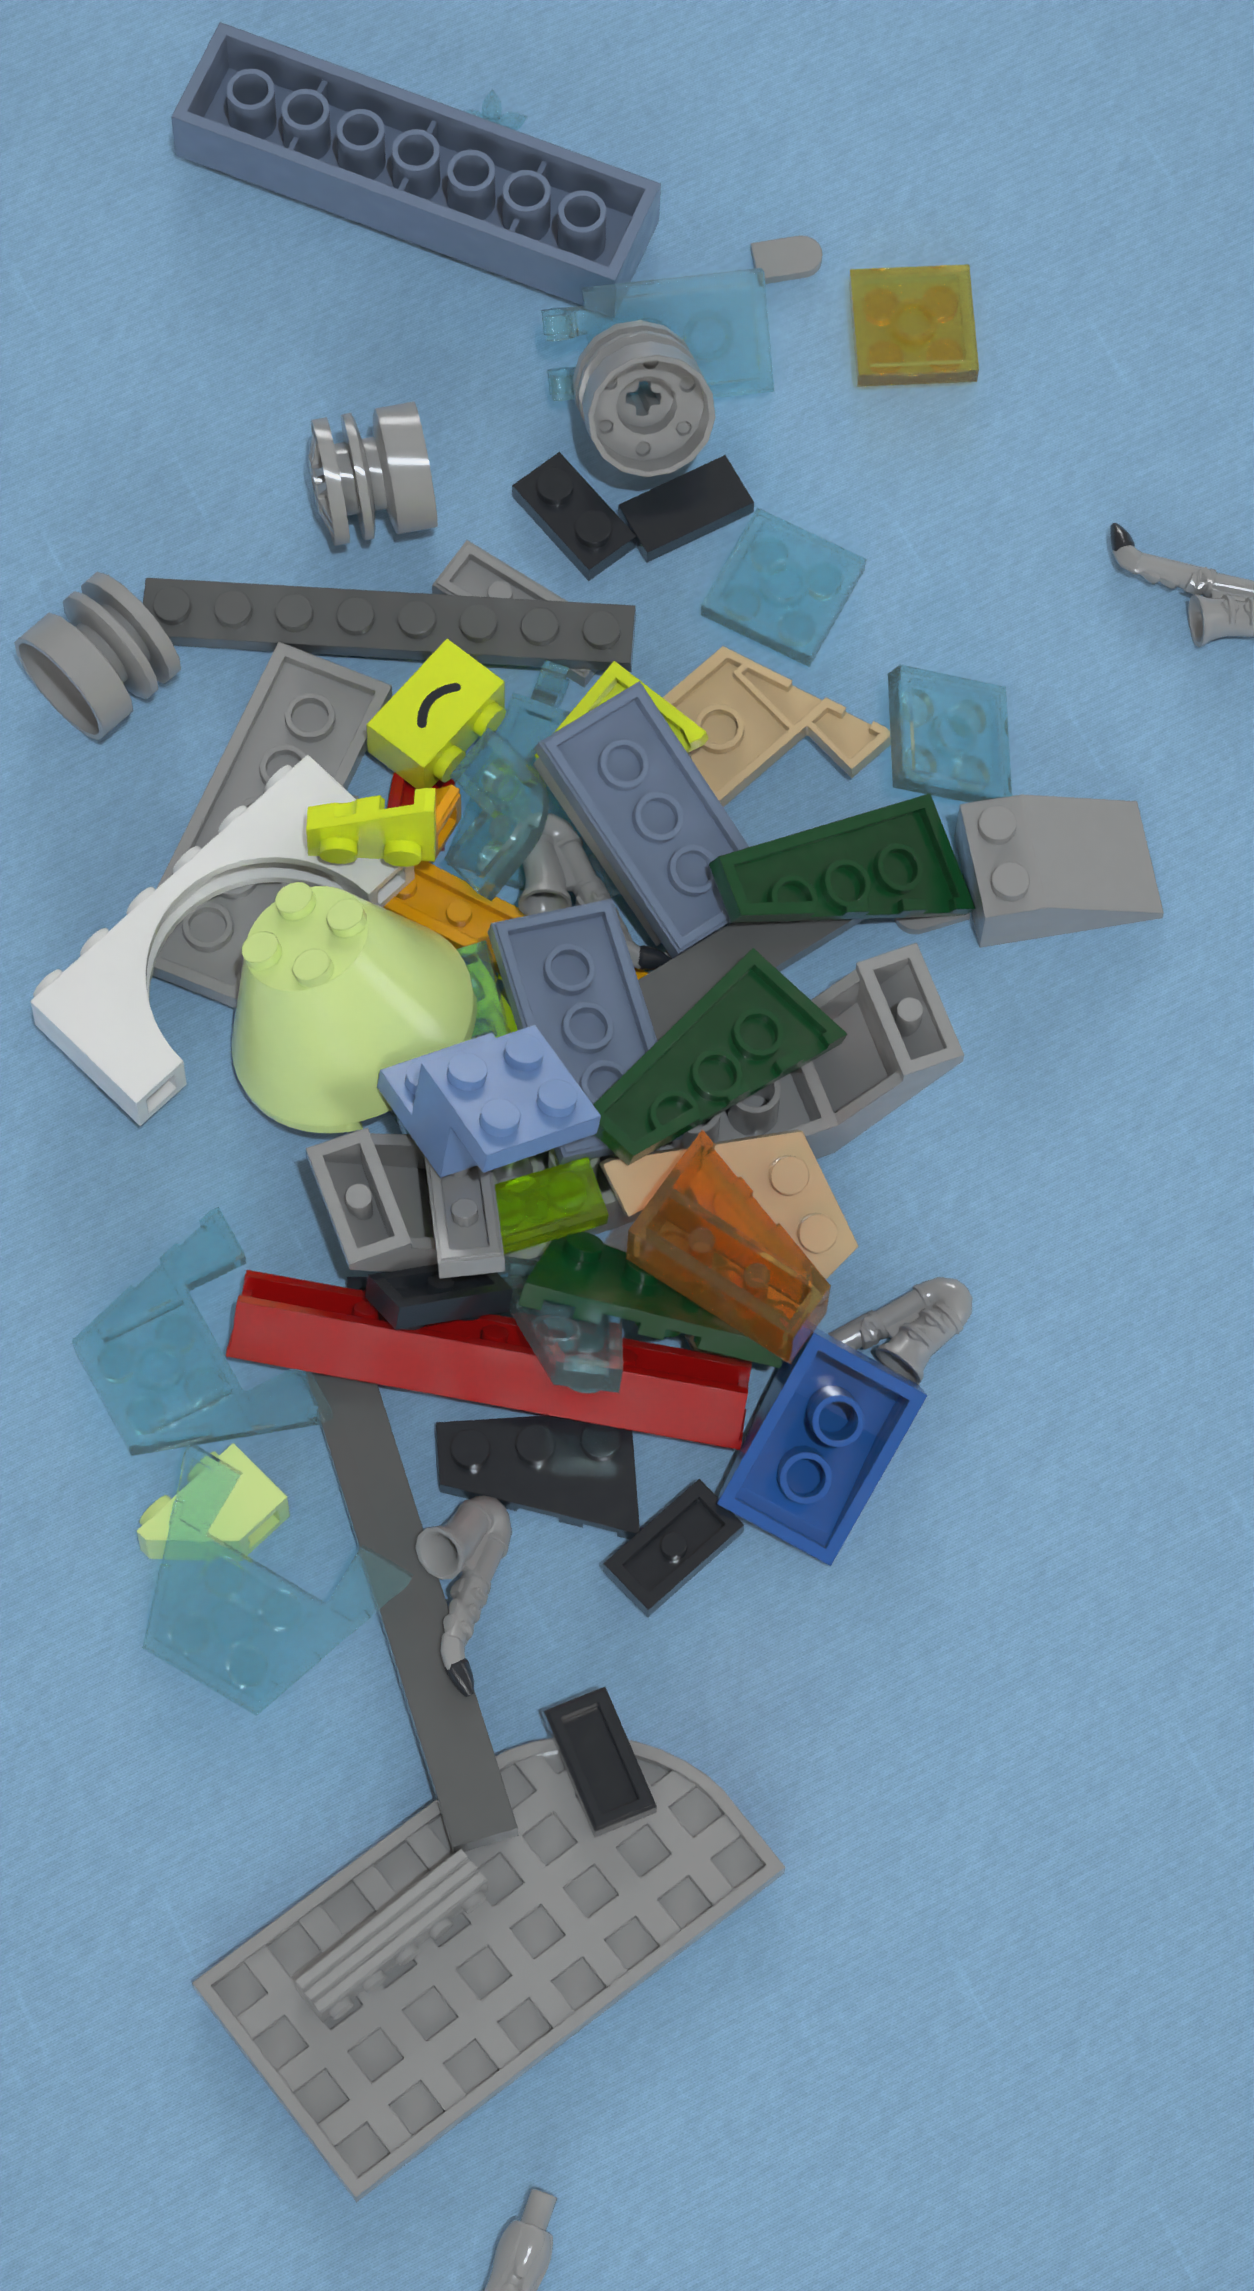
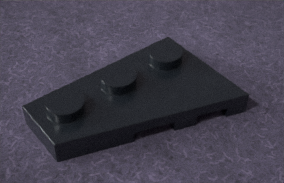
(545, 1467)

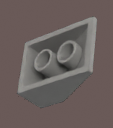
(1054, 866)

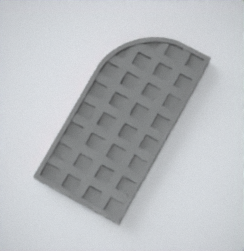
(546, 1953)

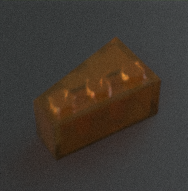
(727, 1253)

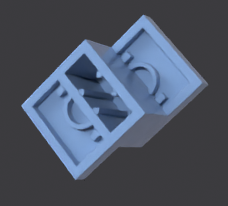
(488, 1101)

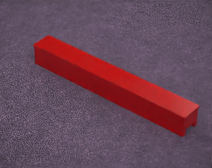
(484, 1362)

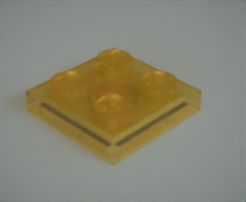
(913, 325)

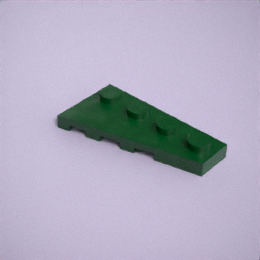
(854, 868)
(720, 1052)
(601, 1281)

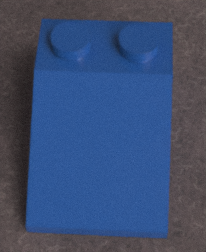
(820, 1445)

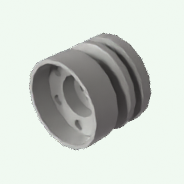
(668, 416)
(373, 473)
(98, 655)

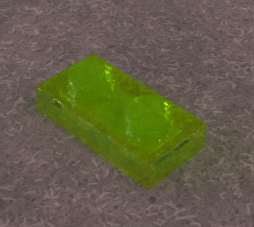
(549, 1205)

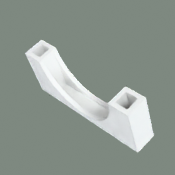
(102, 1002)

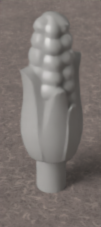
(524, 2248)

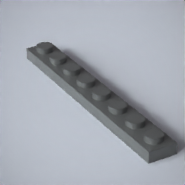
(392, 623)

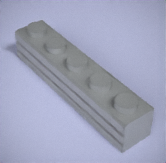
(392, 1937)

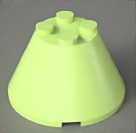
(334, 999)

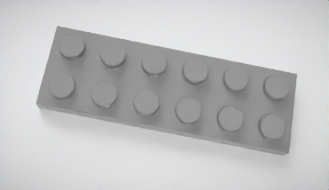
(294, 712)

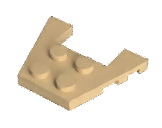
(759, 717)
(783, 1182)

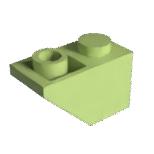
(245, 1520)

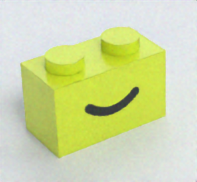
(437, 717)

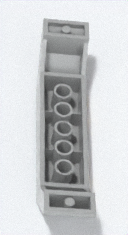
(892, 1052)

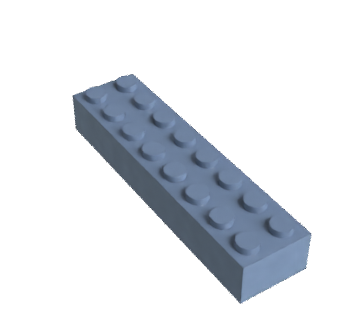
(413, 166)

